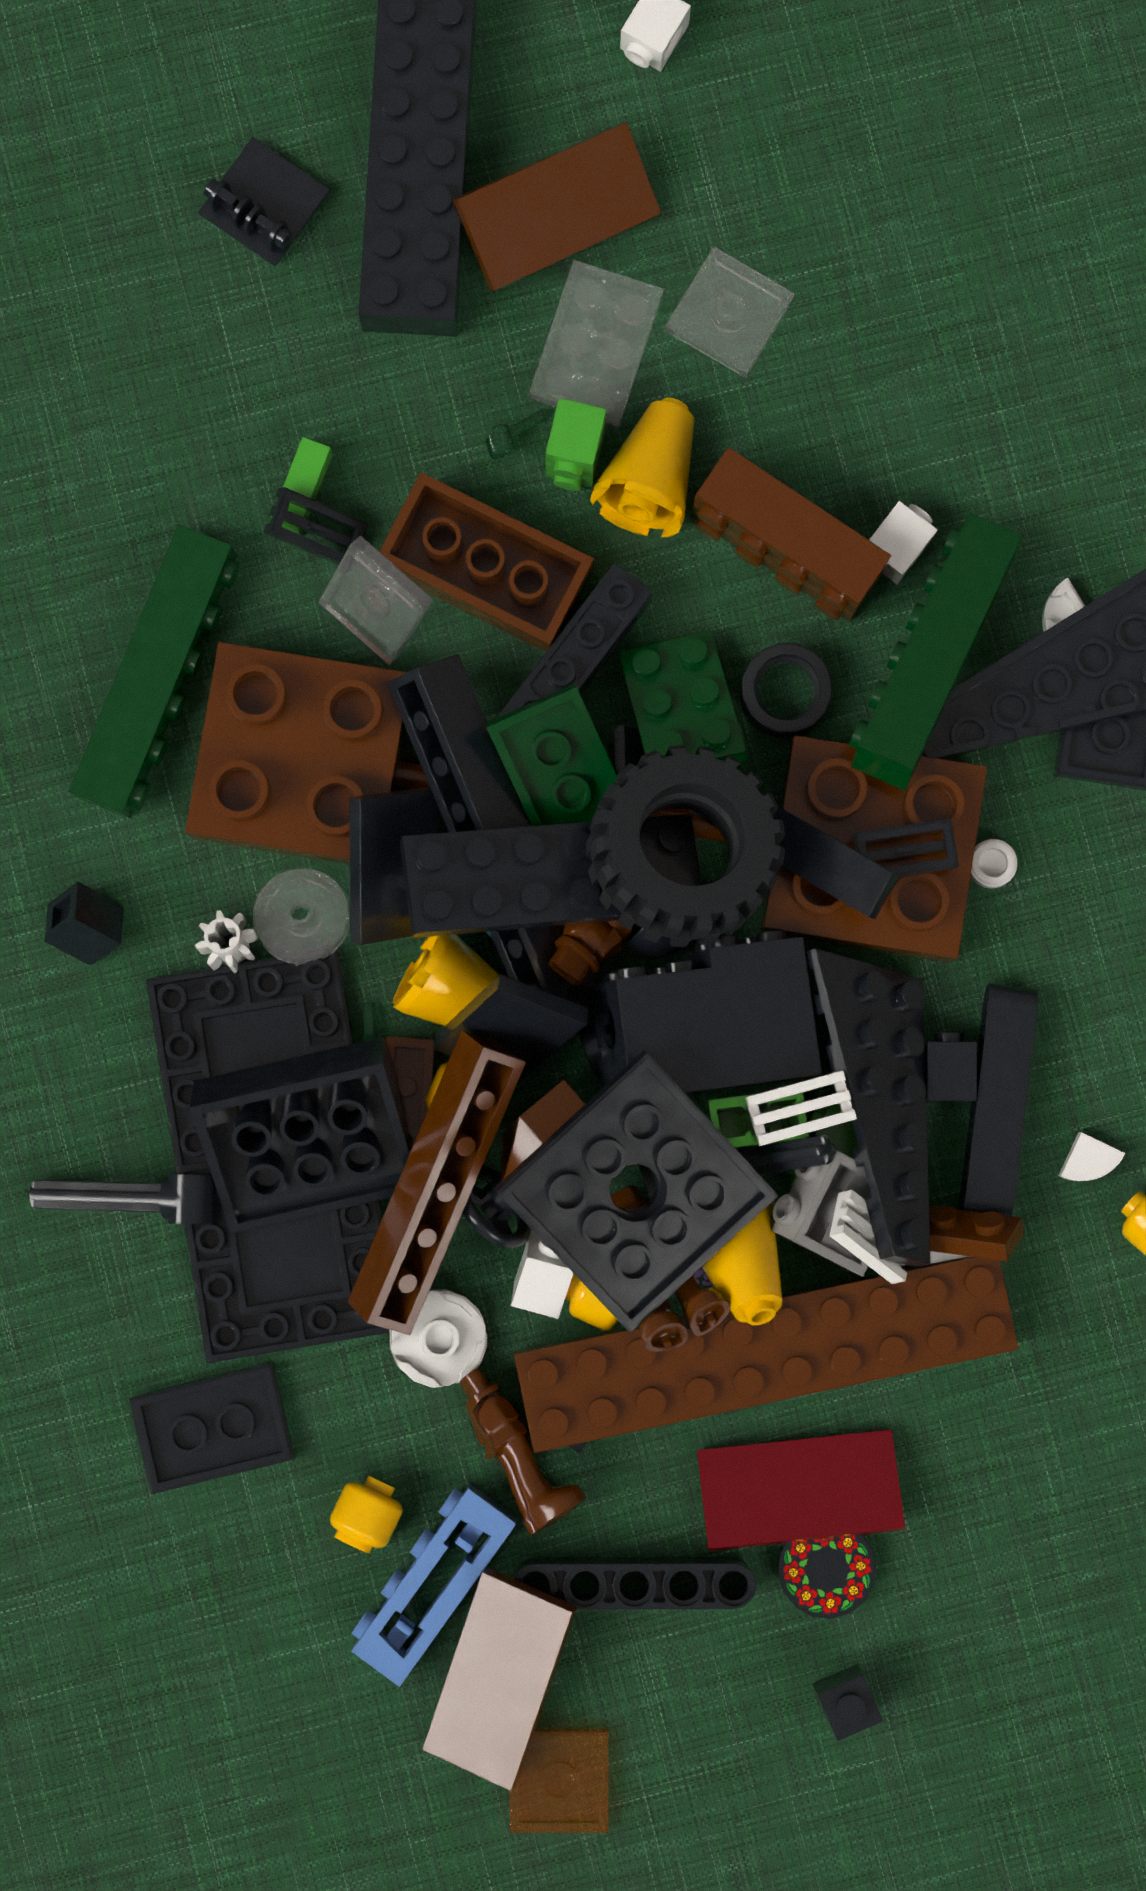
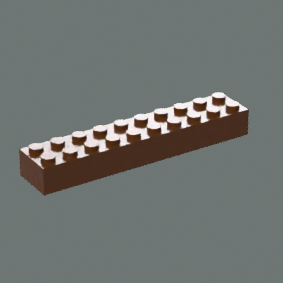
(812, 1345)

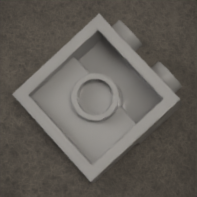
(809, 1209)

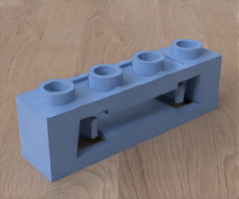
(385, 1649)

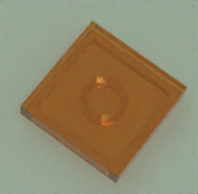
(562, 1783)

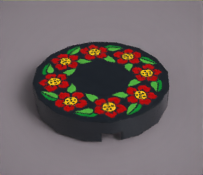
(827, 1574)

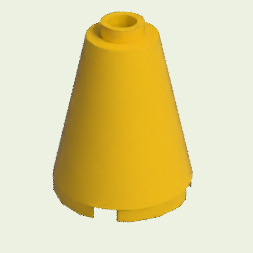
(650, 472)
(442, 980)
(749, 1271)

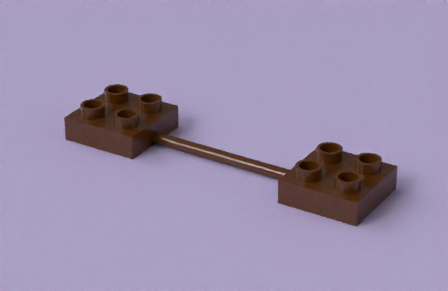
(306, 733)

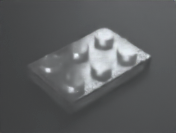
(596, 340)

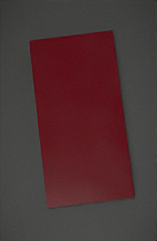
(800, 1490)

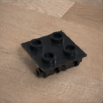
(263, 201)

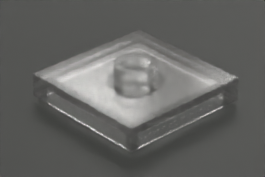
(729, 312)
(375, 600)

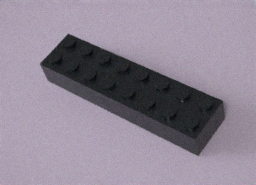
(417, 166)

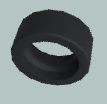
(811, 664)

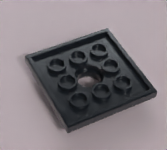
(645, 1252)

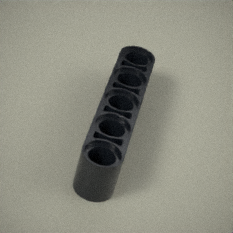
(1000, 1107)
(657, 1571)

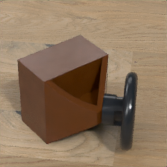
(516, 1145)

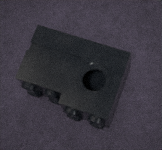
(714, 1017)

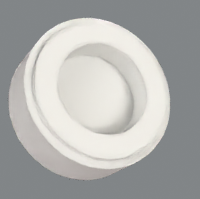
(993, 863)

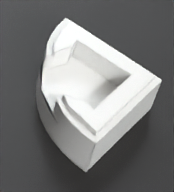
(1061, 604)
(1089, 1159)

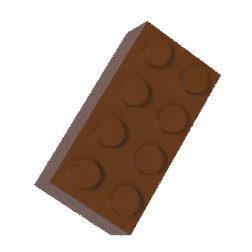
(788, 536)
(487, 562)

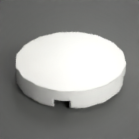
(444, 1342)

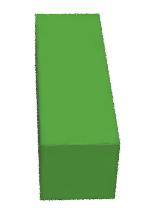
(307, 475)

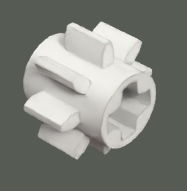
(215, 938)

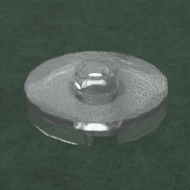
(307, 938)

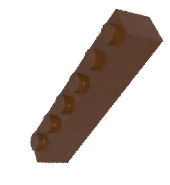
(436, 1183)

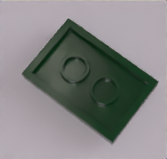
(682, 697)
(554, 758)

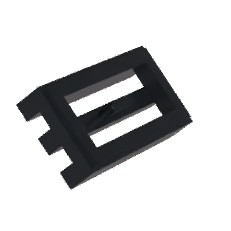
(280, 514)
(947, 845)

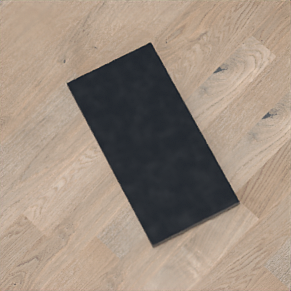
(291, 1278)

